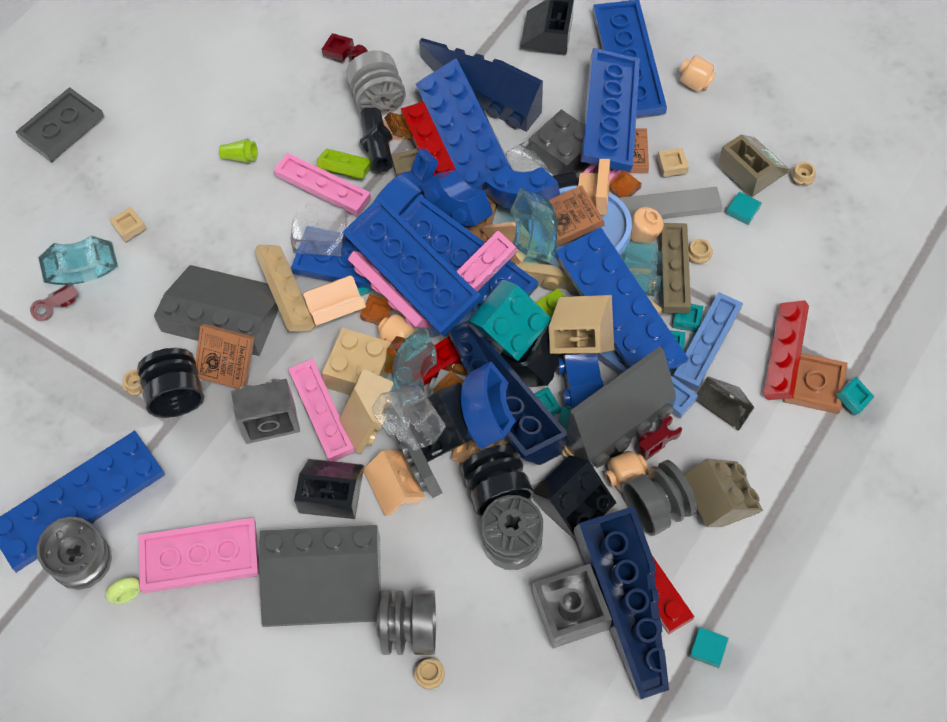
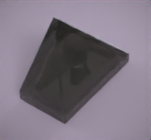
(725, 401)

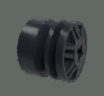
(170, 382)
(494, 475)

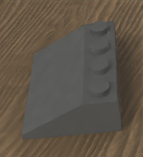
(220, 301)
(621, 410)
(319, 575)

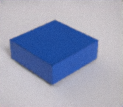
(424, 165)

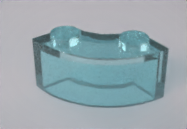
(535, 225)
(77, 261)
(642, 262)
(414, 360)

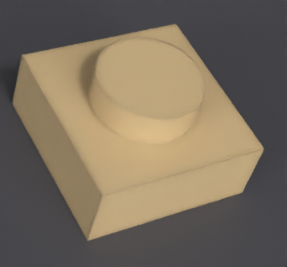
(672, 162)
(127, 224)

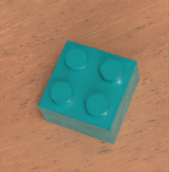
(510, 319)

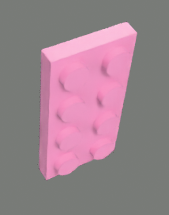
(198, 555)

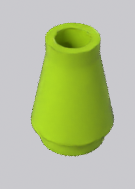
(240, 151)

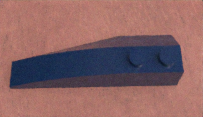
(500, 87)
(536, 431)
(626, 578)

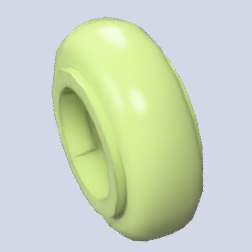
(123, 590)

